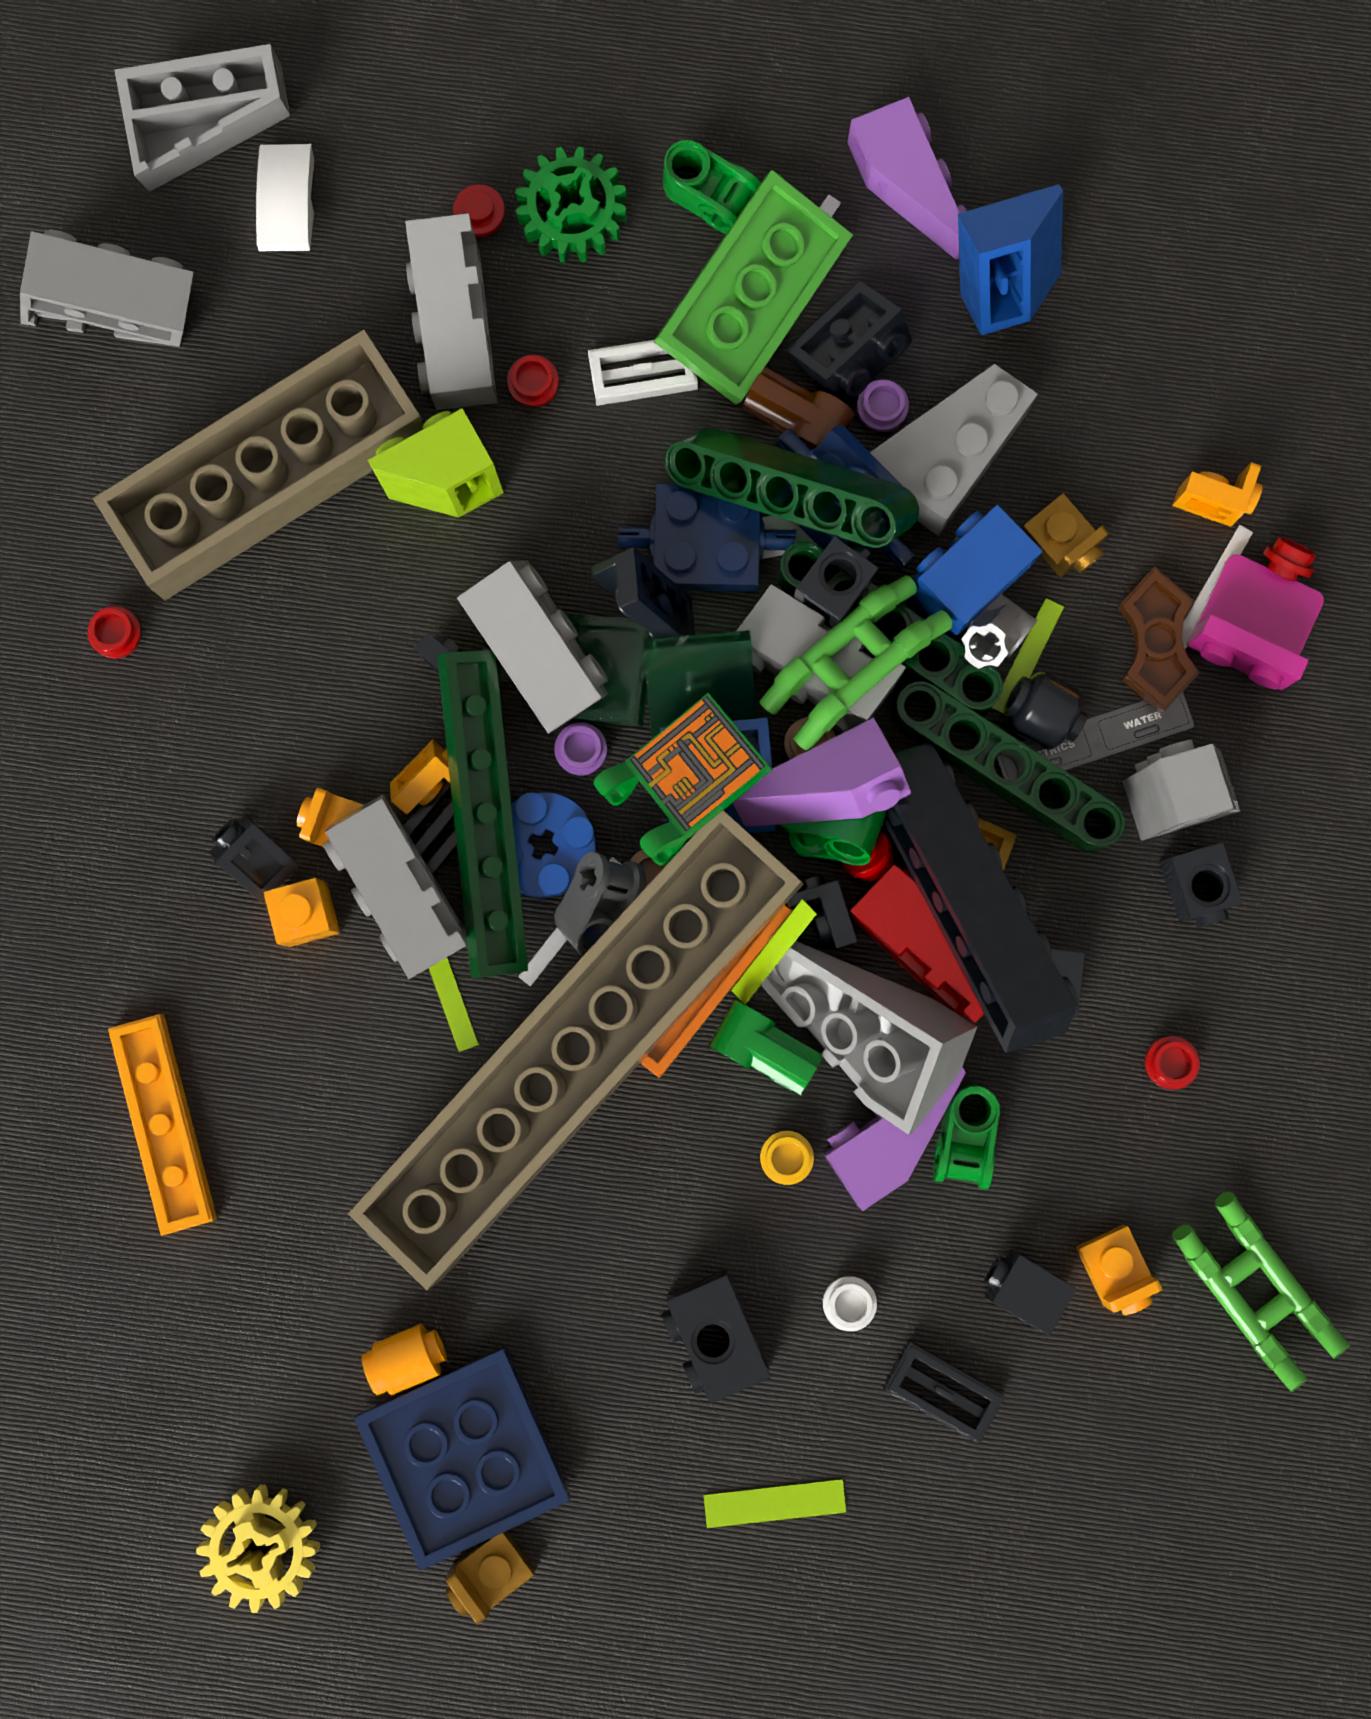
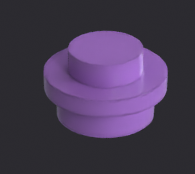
(882, 406)
(580, 749)

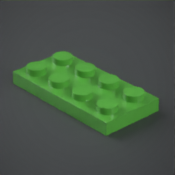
(753, 287)

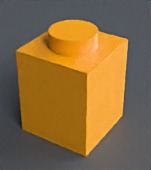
(301, 912)

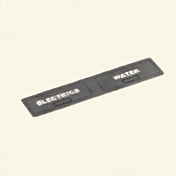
(1110, 735)

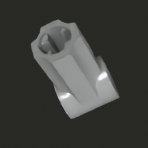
(996, 633)

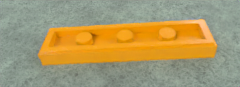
(162, 1124)

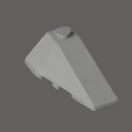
(882, 1035)

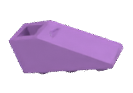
(903, 172)
(879, 1154)

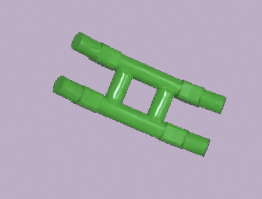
(846, 689)
(1290, 1297)

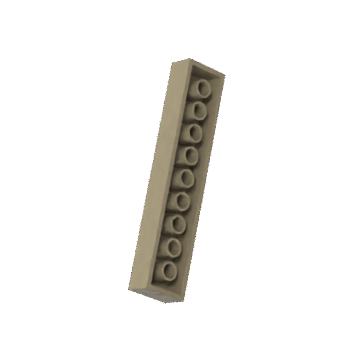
(575, 1049)

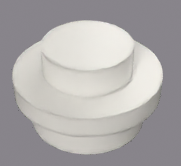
(849, 1303)

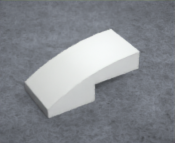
(284, 197)

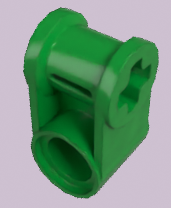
(717, 191)
(841, 840)
(967, 1140)

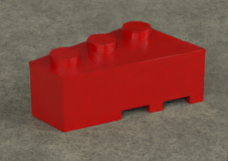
(906, 930)

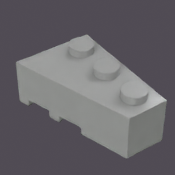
(786, 629)
(395, 886)

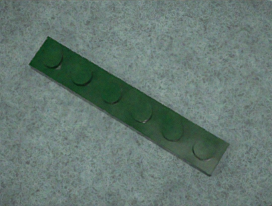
(482, 813)

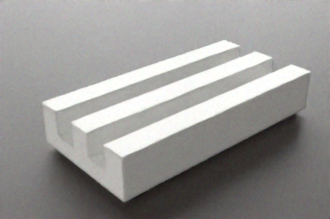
(639, 389)

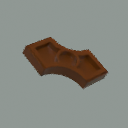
(1160, 660)

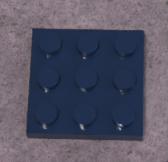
(462, 1458)

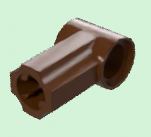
(791, 406)

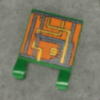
(690, 772)

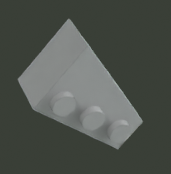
(197, 108)
(104, 289)
(451, 312)
(955, 443)
(534, 643)
(1180, 789)

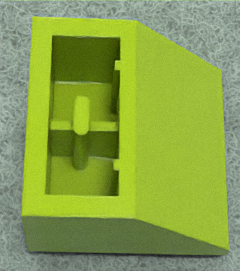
(438, 467)

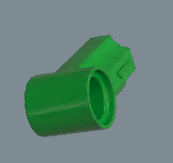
(755, 1042)

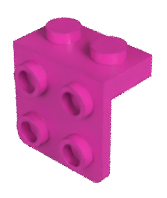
(1257, 623)

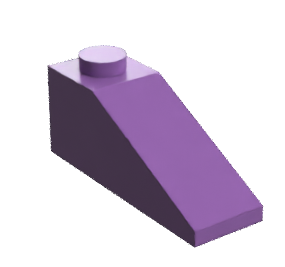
(829, 782)

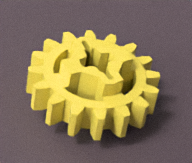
(262, 1570)

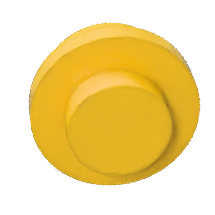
(786, 1157)

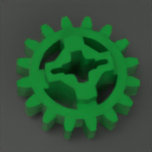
(564, 184)

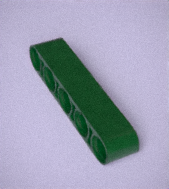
(812, 482)
(956, 666)
(1032, 767)

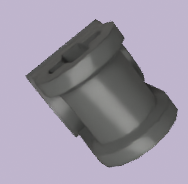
(597, 899)

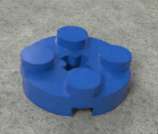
(572, 835)

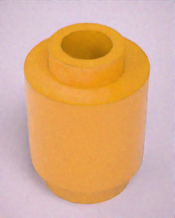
(403, 1360)

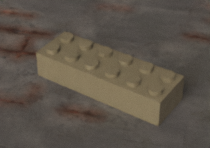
(258, 466)

